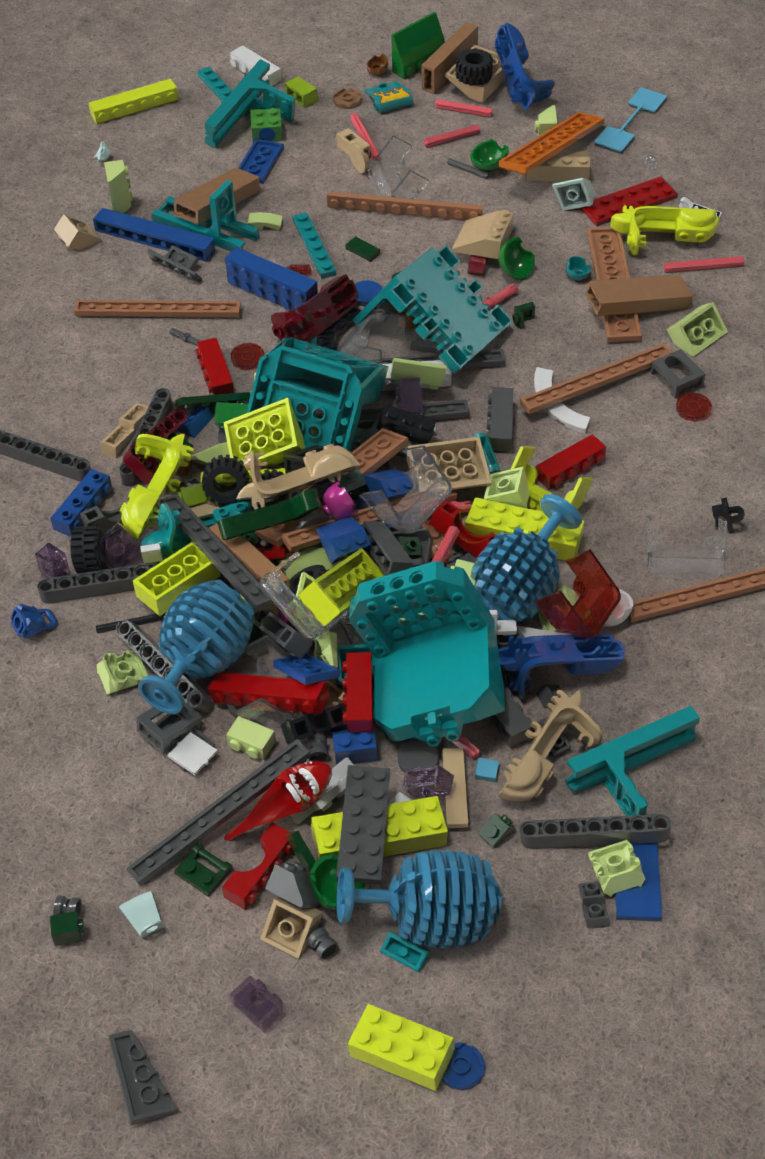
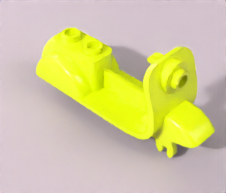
(686, 223)
(145, 501)

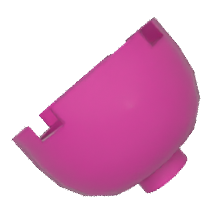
(338, 502)

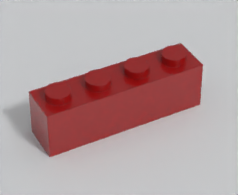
(214, 367)
(571, 462)
(359, 692)

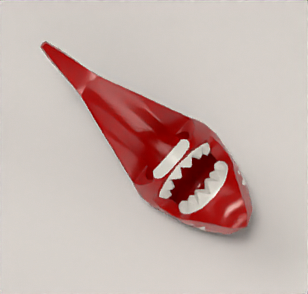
(289, 794)

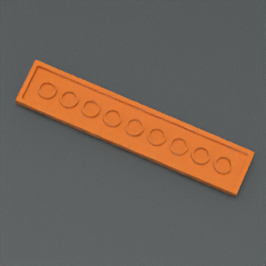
(551, 143)

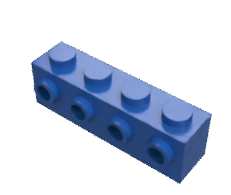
(85, 496)

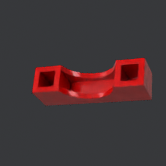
(449, 515)
(244, 886)

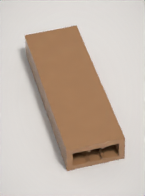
(445, 57)
(195, 203)
(638, 295)
(251, 559)

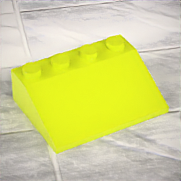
(265, 430)

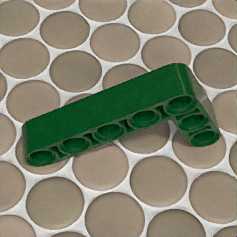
(270, 516)

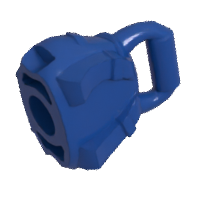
(29, 622)

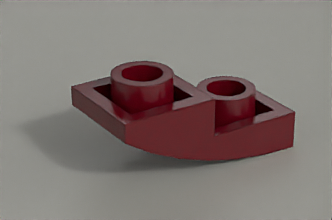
(477, 265)

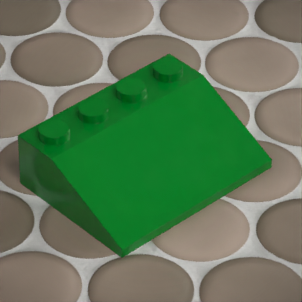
(415, 45)

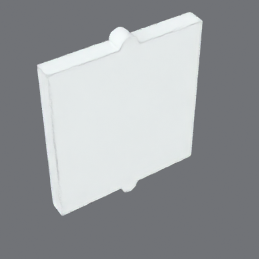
(192, 753)

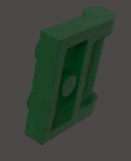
(198, 874)

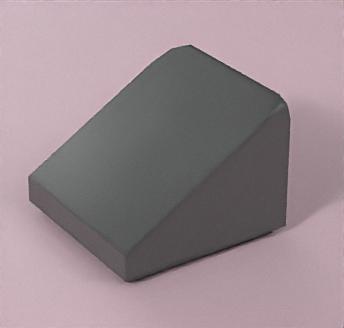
(546, 692)

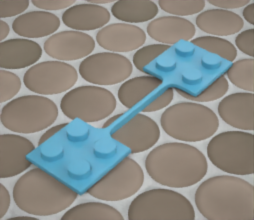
(617, 138)

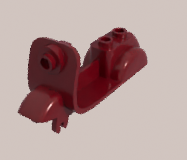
(319, 312)

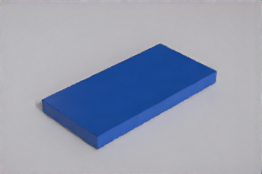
(261, 158)
(642, 902)

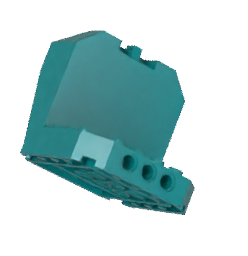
(320, 380)
(432, 666)

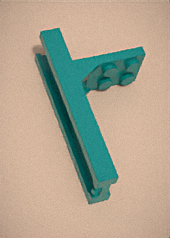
(246, 97)
(223, 217)
(629, 751)

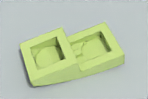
(264, 219)

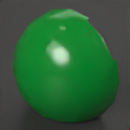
(487, 155)
(515, 260)
(324, 881)

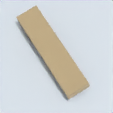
(121, 435)
(456, 802)

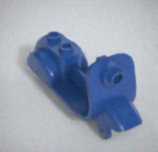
(512, 54)
(578, 654)

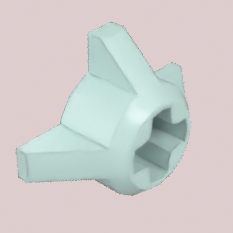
(103, 153)

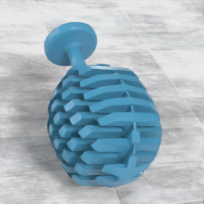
(522, 566)
(201, 637)
(435, 898)

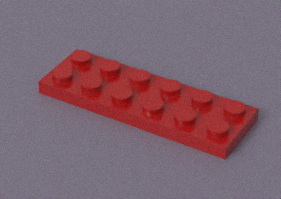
(643, 194)

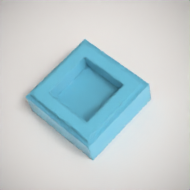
(487, 769)

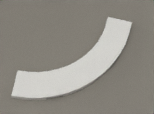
(559, 411)

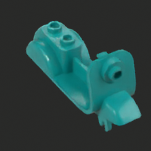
(173, 538)

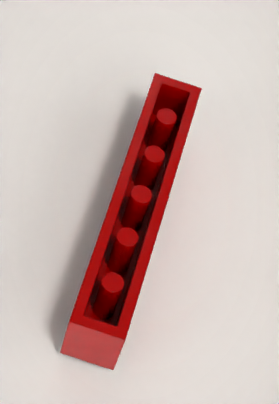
(280, 692)

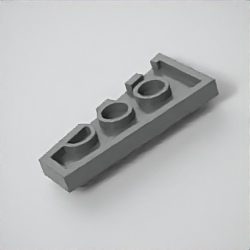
(141, 1088)

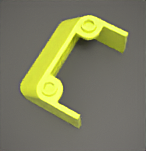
(536, 493)

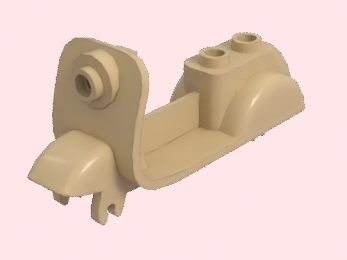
(319, 467)
(533, 767)

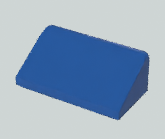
(196, 421)

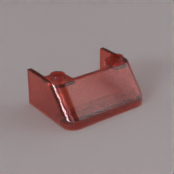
(595, 603)

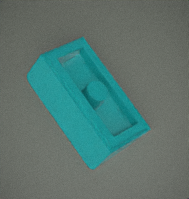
(404, 951)

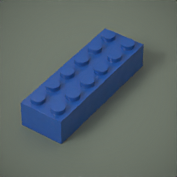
(269, 279)

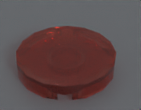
(246, 356)
(693, 406)

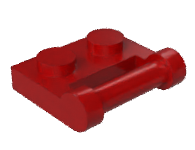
(274, 552)

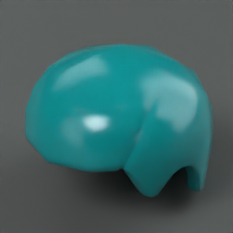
(577, 268)

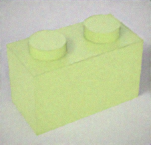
(250, 738)

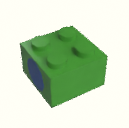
(266, 124)

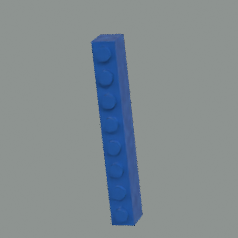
(153, 233)

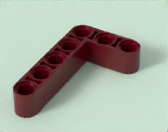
(146, 468)

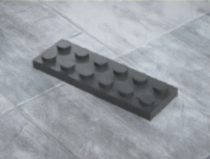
(364, 823)

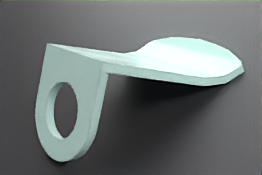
(142, 914)

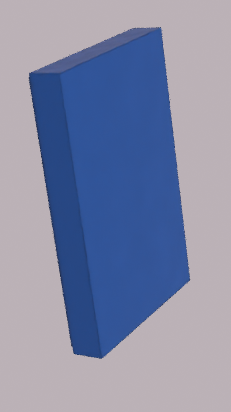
(307, 669)

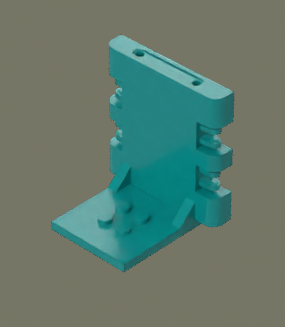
(442, 306)

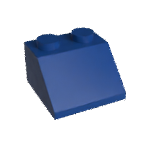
(391, 482)
(343, 538)
(355, 745)

